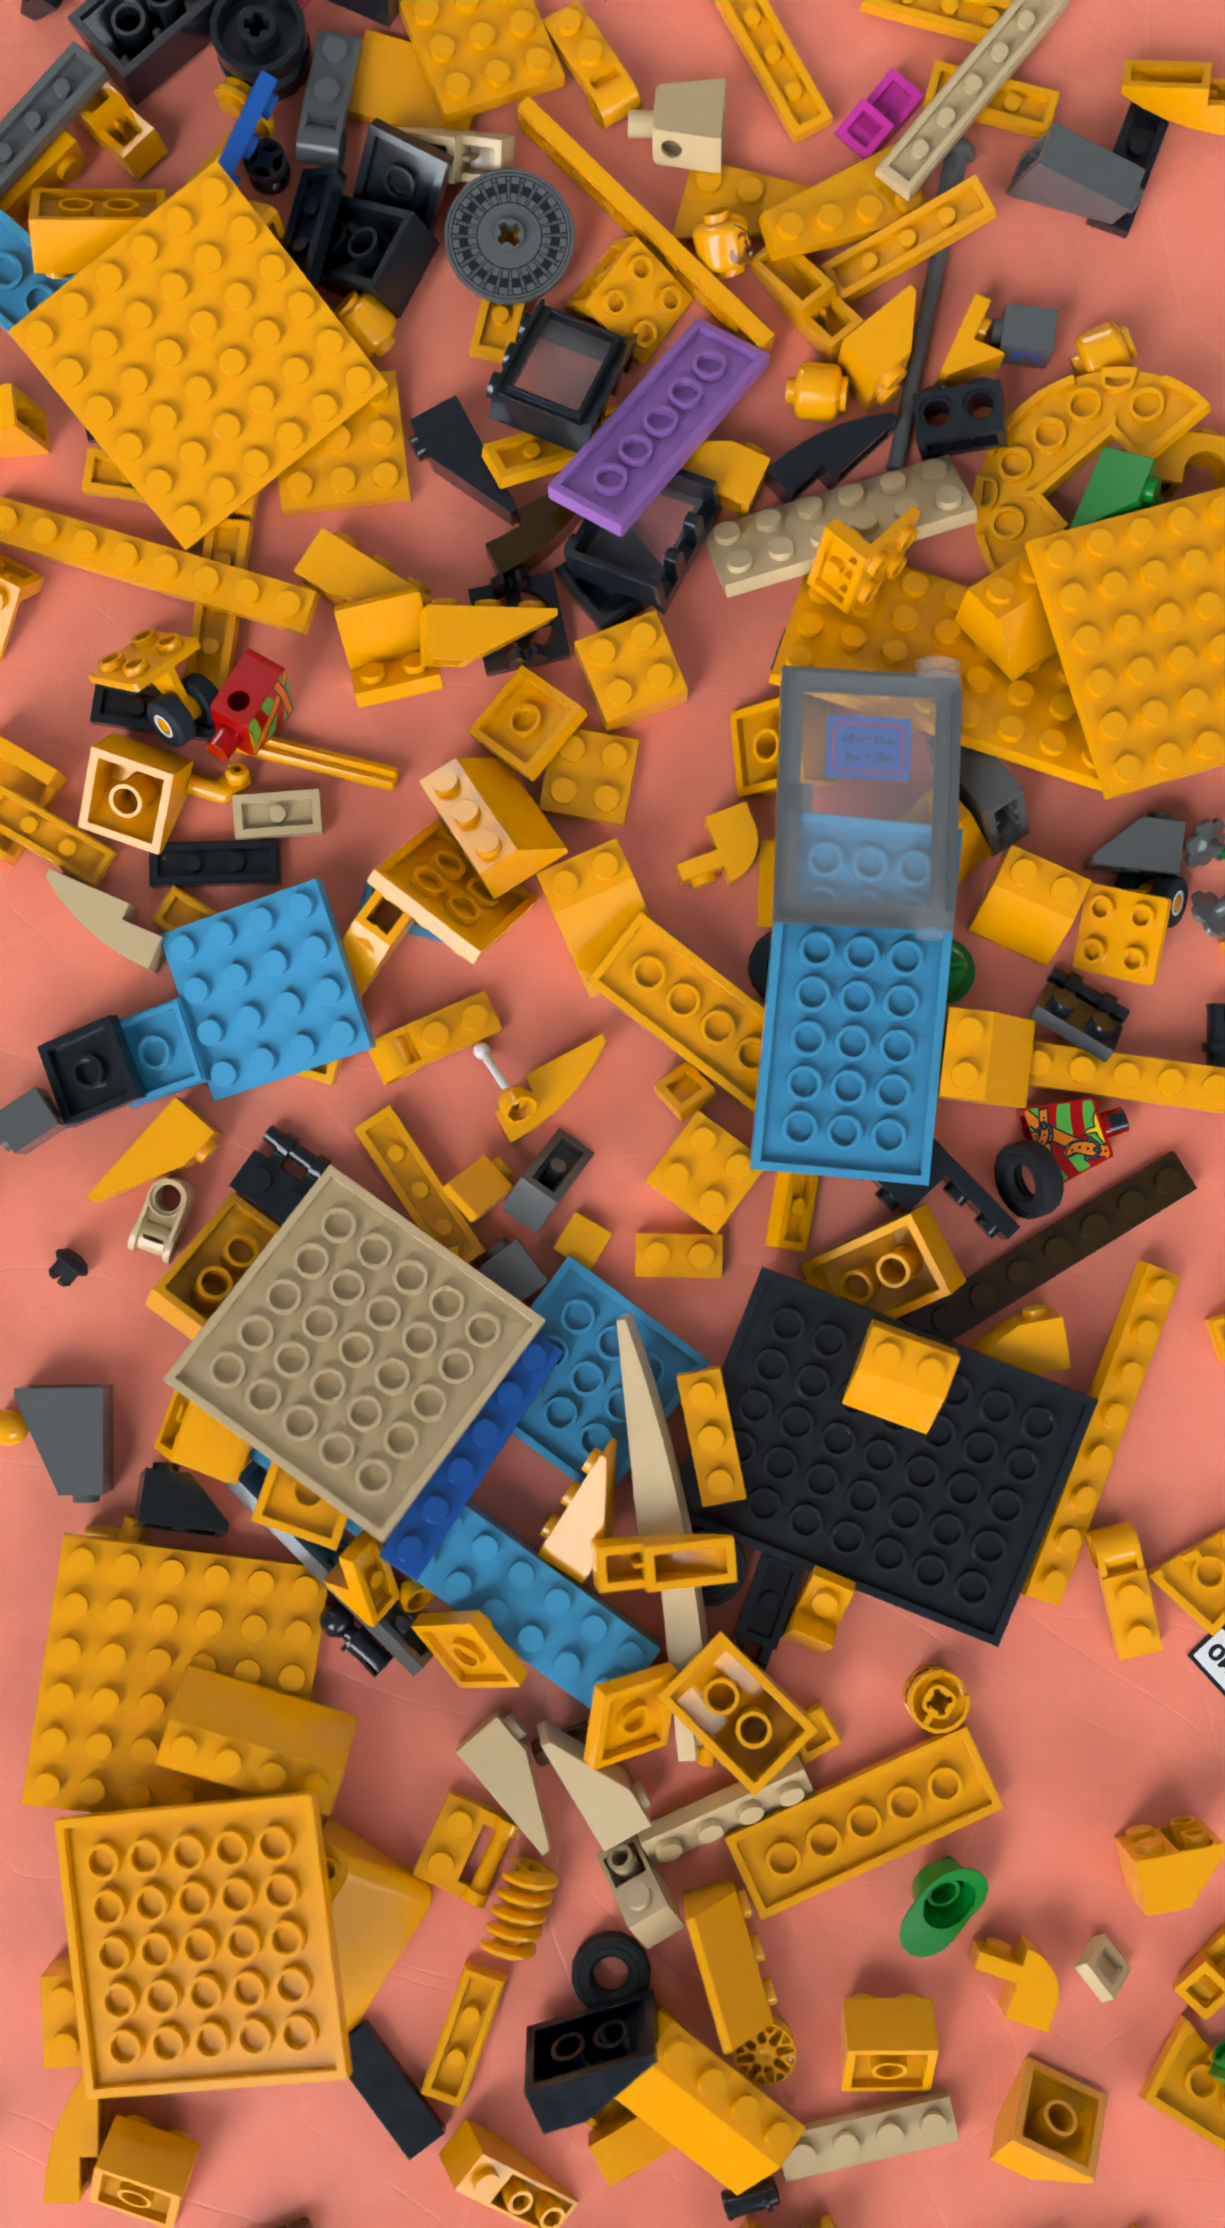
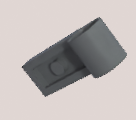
(328, 100)

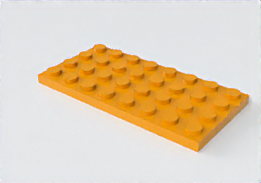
(913, 619)

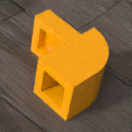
(733, 853)
(1029, 1985)

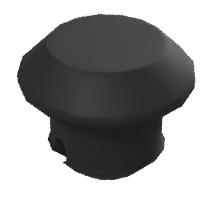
(68, 1267)

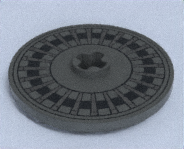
(513, 202)

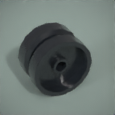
(262, 37)

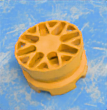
(936, 1699)
(767, 2054)

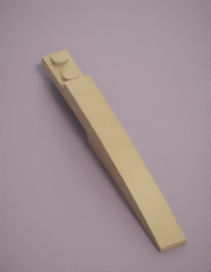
(660, 1504)

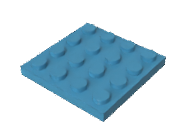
(268, 989)
(584, 1393)

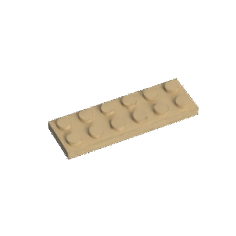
(785, 538)

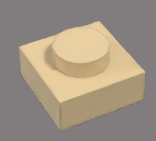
(1102, 1968)

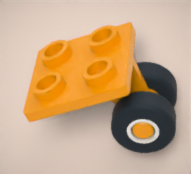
(152, 660)
(1127, 926)

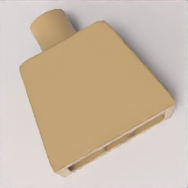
(685, 124)

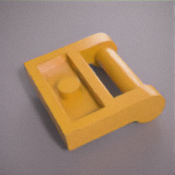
(453, 1841)

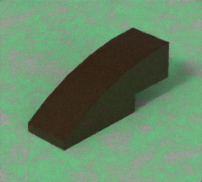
(541, 531)

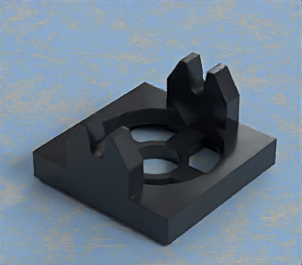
(526, 653)

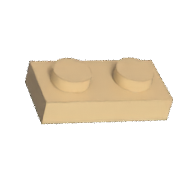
(278, 814)

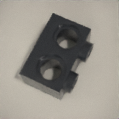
(961, 430)

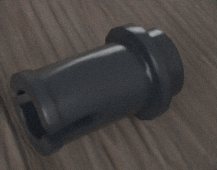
(756, 2198)

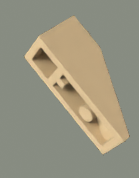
(504, 1765)
(604, 1796)

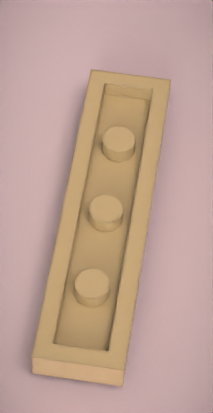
(721, 1813)
(872, 2135)

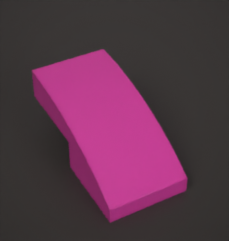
(880, 115)

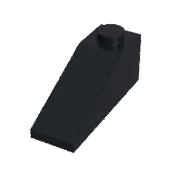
(455, 453)

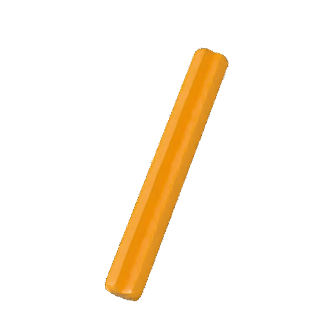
(328, 763)

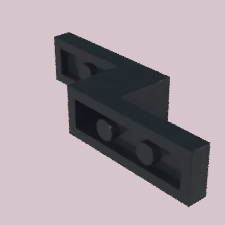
(960, 1189)

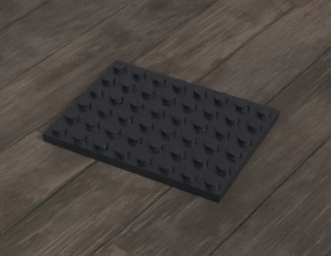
(906, 1514)

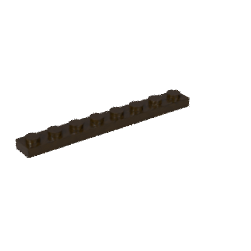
(1056, 1248)

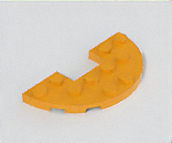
(1059, 434)

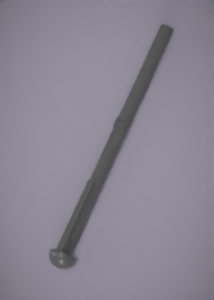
(951, 175)

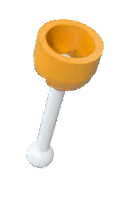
(517, 1095)

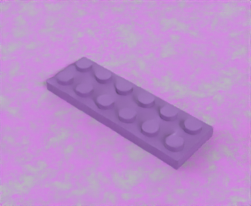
(658, 427)

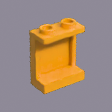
(31, 779)

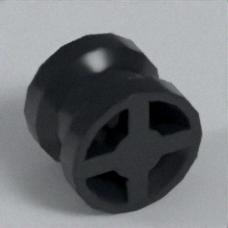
(271, 157)

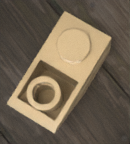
(640, 1892)

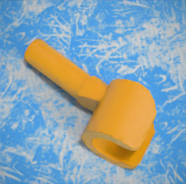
(125, 1532)

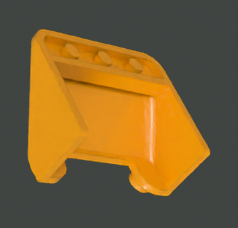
(374, 1913)

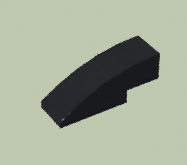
(828, 456)

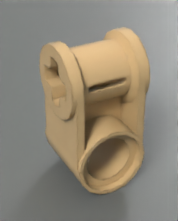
(161, 1221)

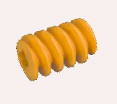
(523, 1909)

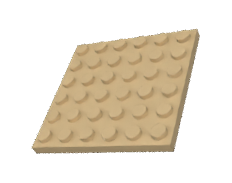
(355, 1352)

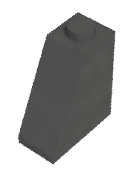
(1077, 177)
(992, 799)
(72, 1435)

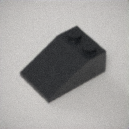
(377, 253)
(588, 2058)

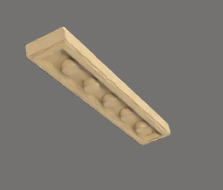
(967, 94)

